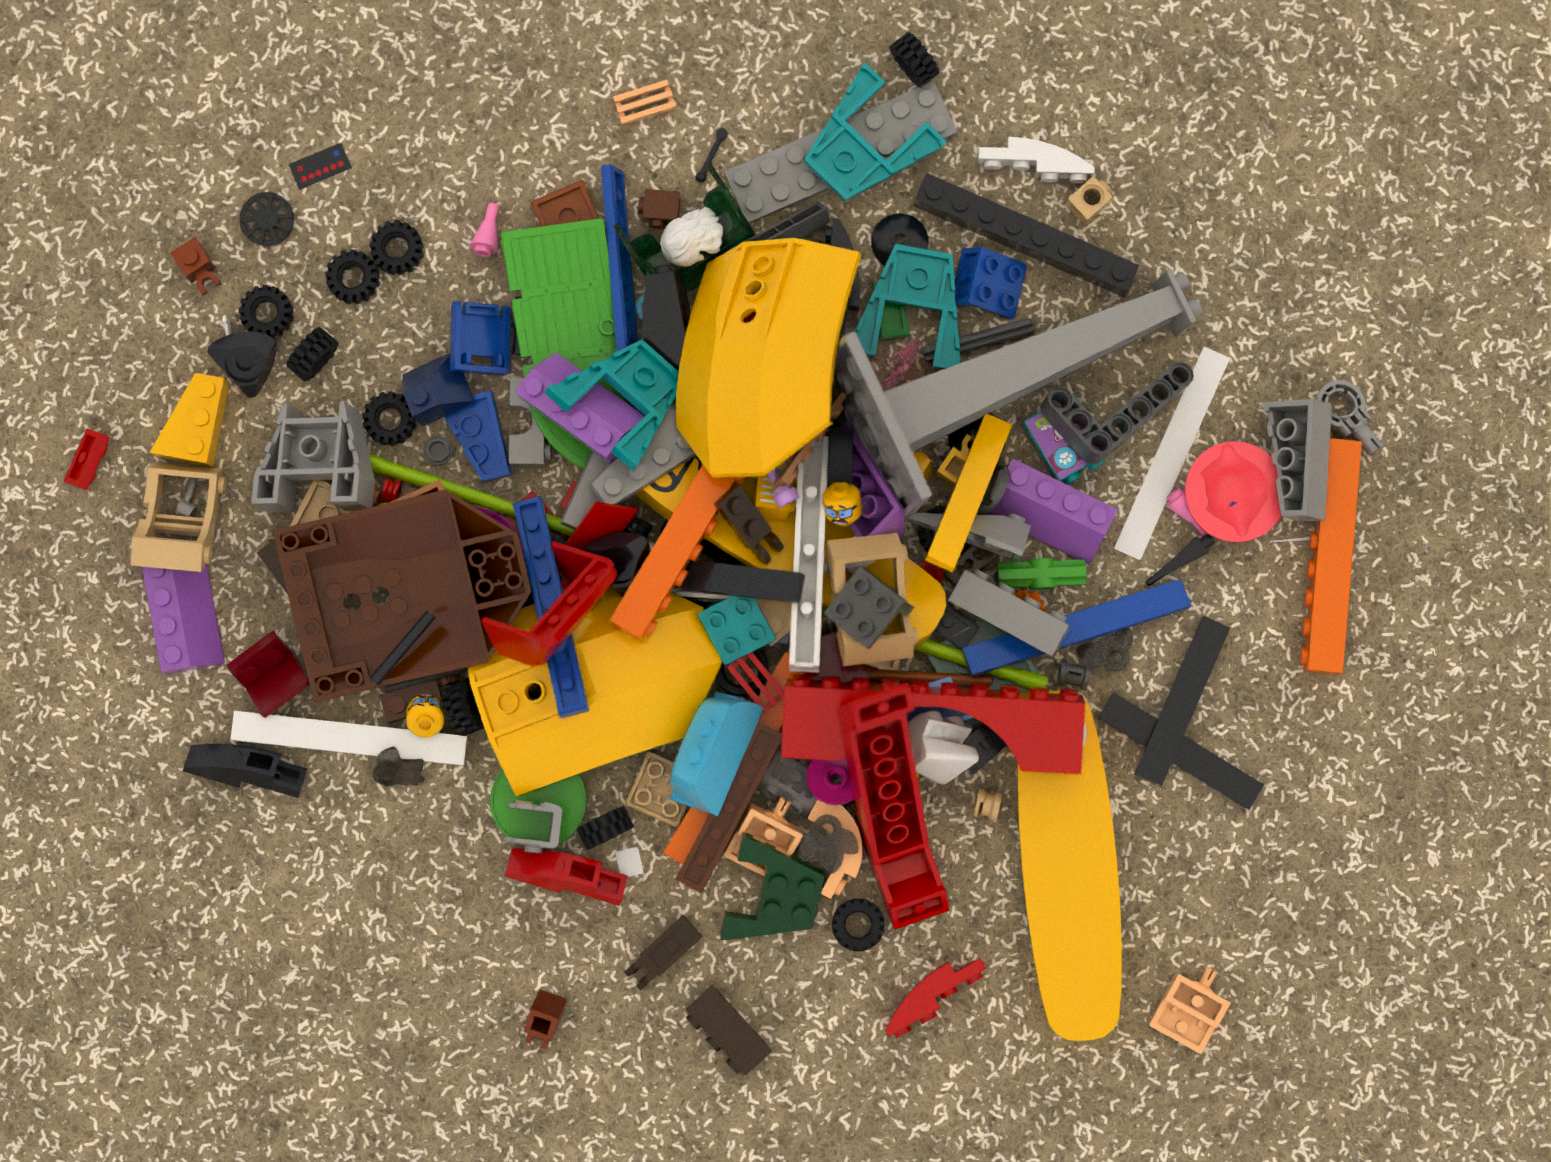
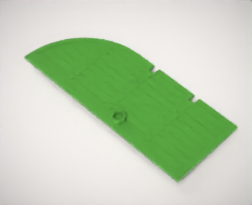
(562, 306)

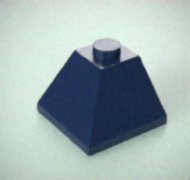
(435, 390)

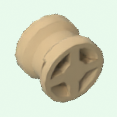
(990, 804)

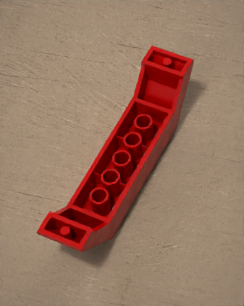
(891, 805)

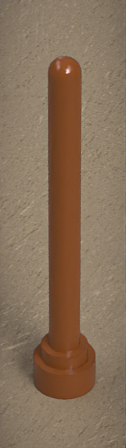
(908, 676)

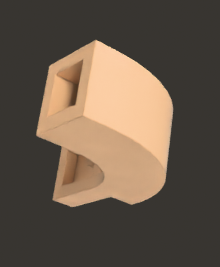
(851, 862)

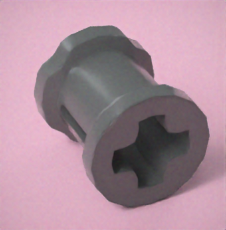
(1081, 680)

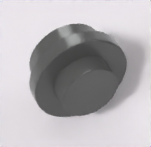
(438, 451)

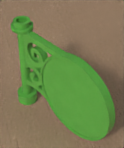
(534, 825)

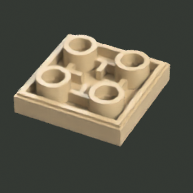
(653, 791)

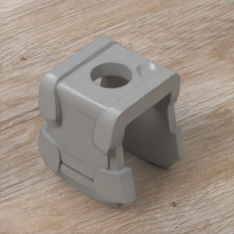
(534, 845)

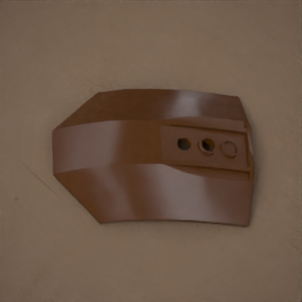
(430, 557)

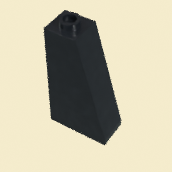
(665, 313)

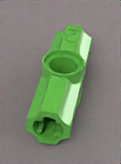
(1042, 573)

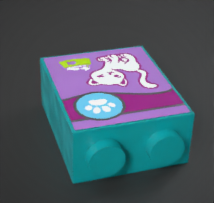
(1054, 451)

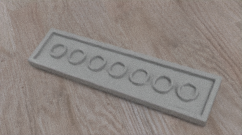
(783, 178)

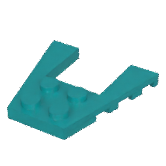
(848, 160)
(920, 281)
(639, 377)

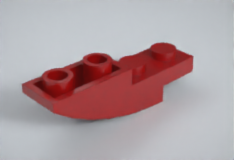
(566, 871)
(921, 1001)

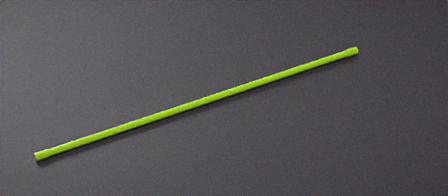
(381, 466)

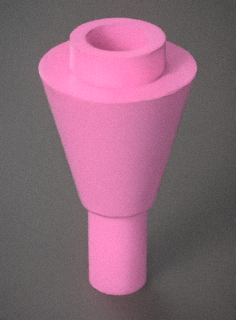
(485, 239)
(1178, 505)

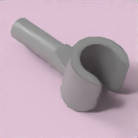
(184, 506)

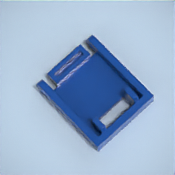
(480, 333)

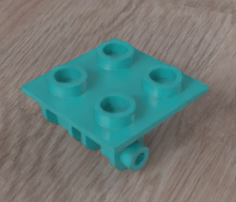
(736, 627)

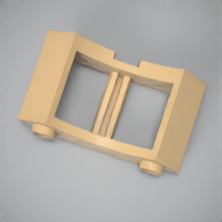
(866, 549)
(176, 553)

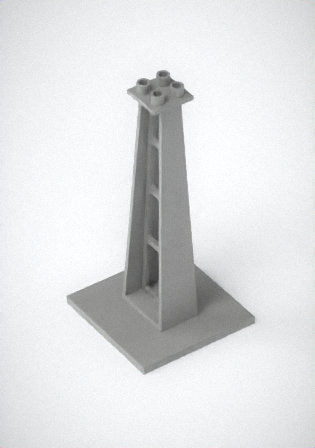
(933, 406)

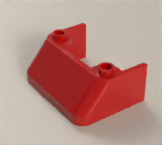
(591, 580)

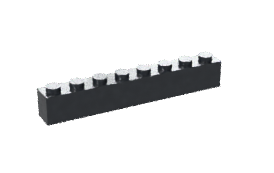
(1025, 235)

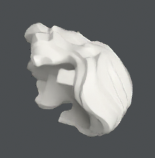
(690, 235)

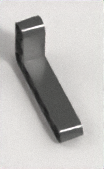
(1124, 418)

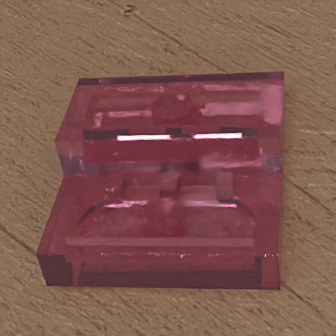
(903, 364)

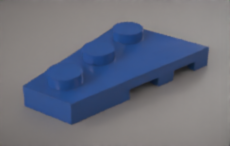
(482, 437)

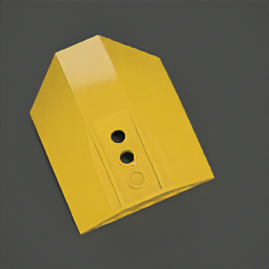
(766, 384)
(634, 691)

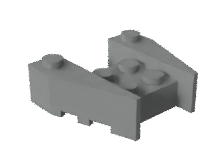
(315, 451)

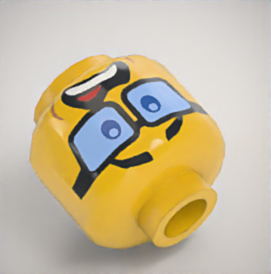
(842, 503)
(425, 716)

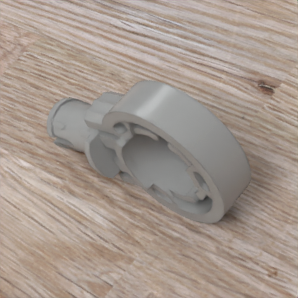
(1356, 422)

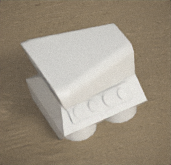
(939, 746)

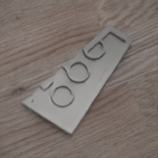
(663, 455)

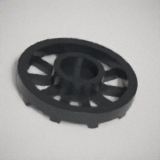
(266, 218)

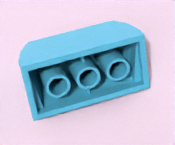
(713, 751)

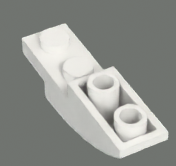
(1049, 160)

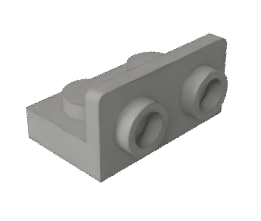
(787, 779)

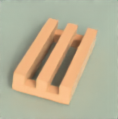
(618, 99)

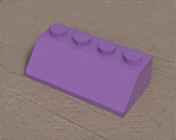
(595, 420)
(880, 506)
(1055, 511)
(183, 619)

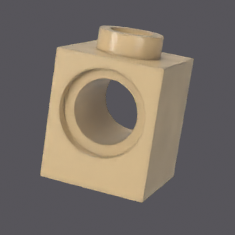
(1080, 208)

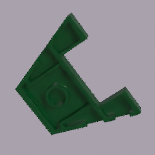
(787, 893)

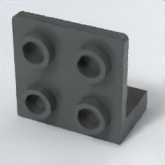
(866, 607)

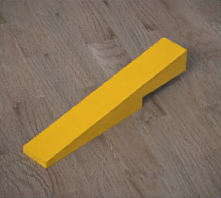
(968, 492)

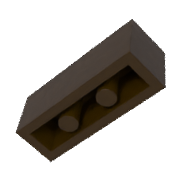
(727, 1030)

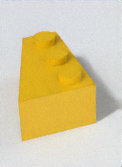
(195, 423)

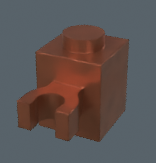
(195, 264)
(544, 1017)

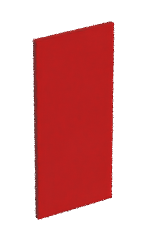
(598, 522)

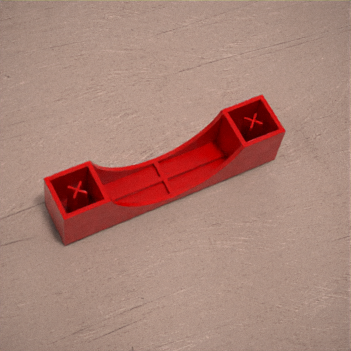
(1036, 725)

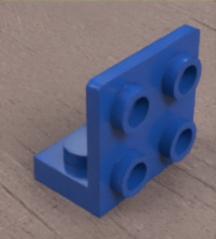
(989, 281)

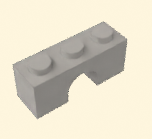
(531, 447)

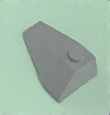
(990, 532)

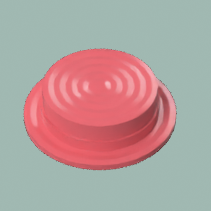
(1236, 474)

